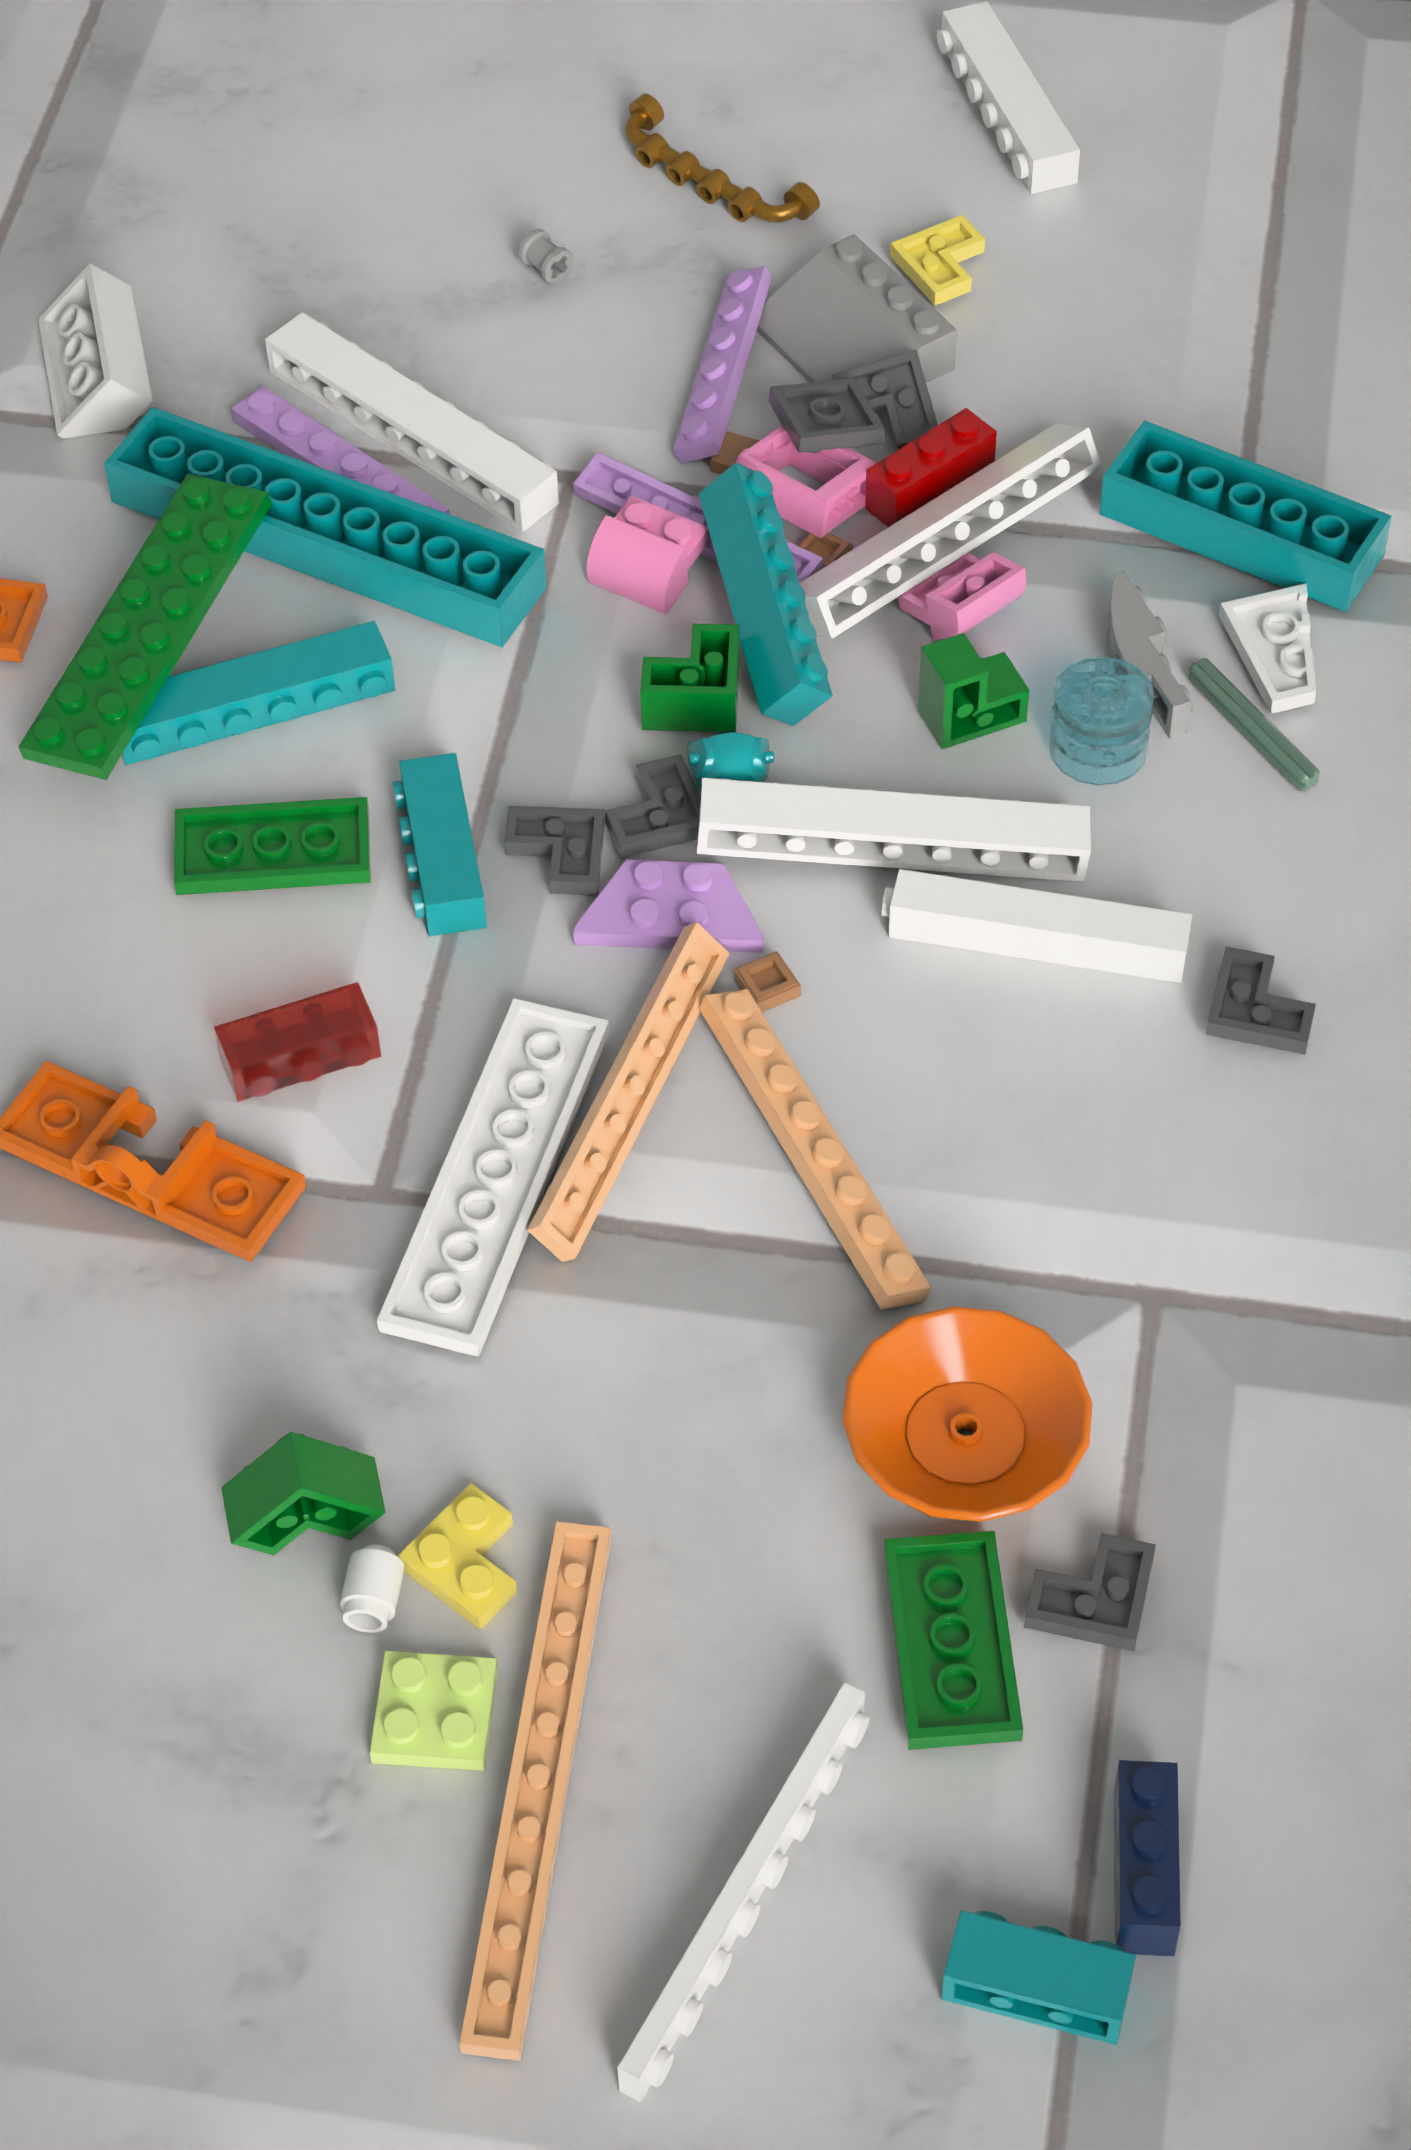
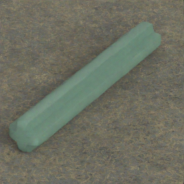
(1254, 725)

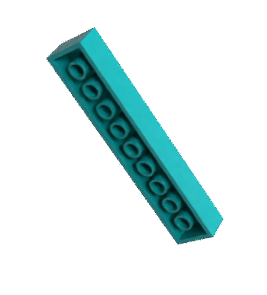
(341, 528)

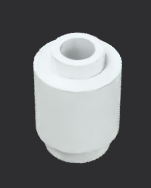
(371, 1588)

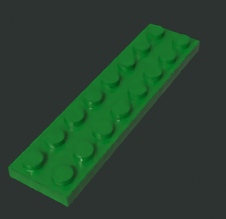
(145, 627)

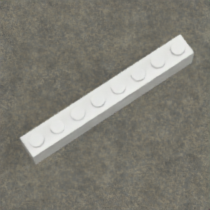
(413, 422)
(948, 527)
(894, 830)

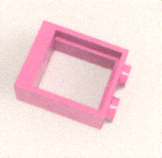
(811, 510)

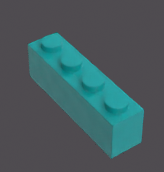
(441, 843)

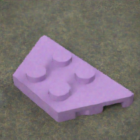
(655, 899)

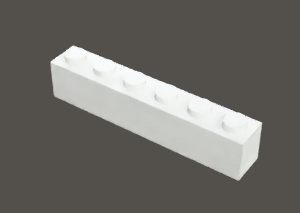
(1009, 97)

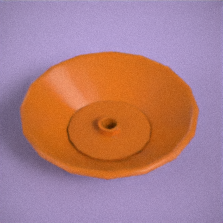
(974, 1375)

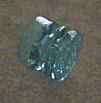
(1101, 720)

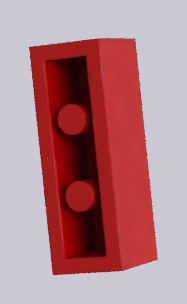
(929, 466)

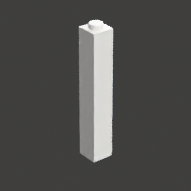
(1038, 925)

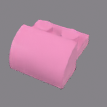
(645, 553)
(964, 594)

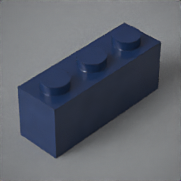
(1146, 1857)

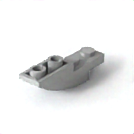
(1139, 640)

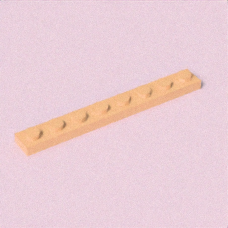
(628, 1093)
(815, 1150)

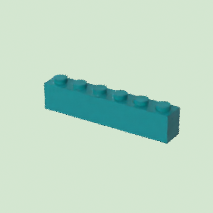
(765, 595)
(264, 690)

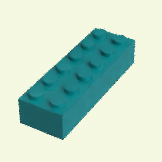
(1244, 515)

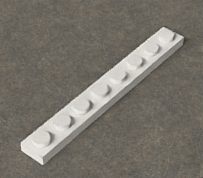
(736, 1906)

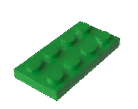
(272, 846)
(952, 1640)

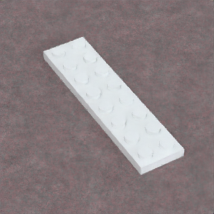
(493, 1178)

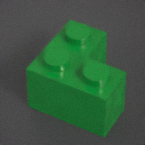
(696, 690)
(968, 694)
(298, 1488)

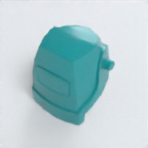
(730, 757)

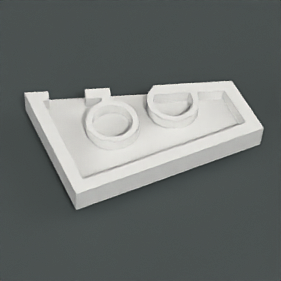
(1275, 645)

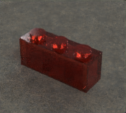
(297, 1041)

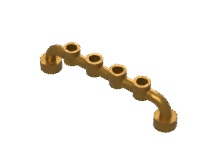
(743, 203)

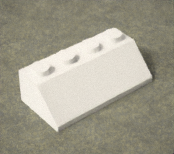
(94, 356)

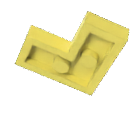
(933, 257)
(450, 1559)

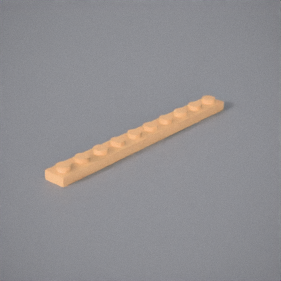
(536, 1794)

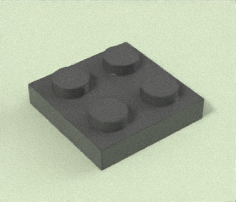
(826, 415)

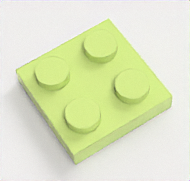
(434, 1710)

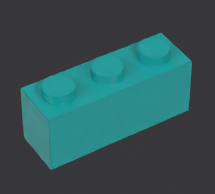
(1038, 1976)

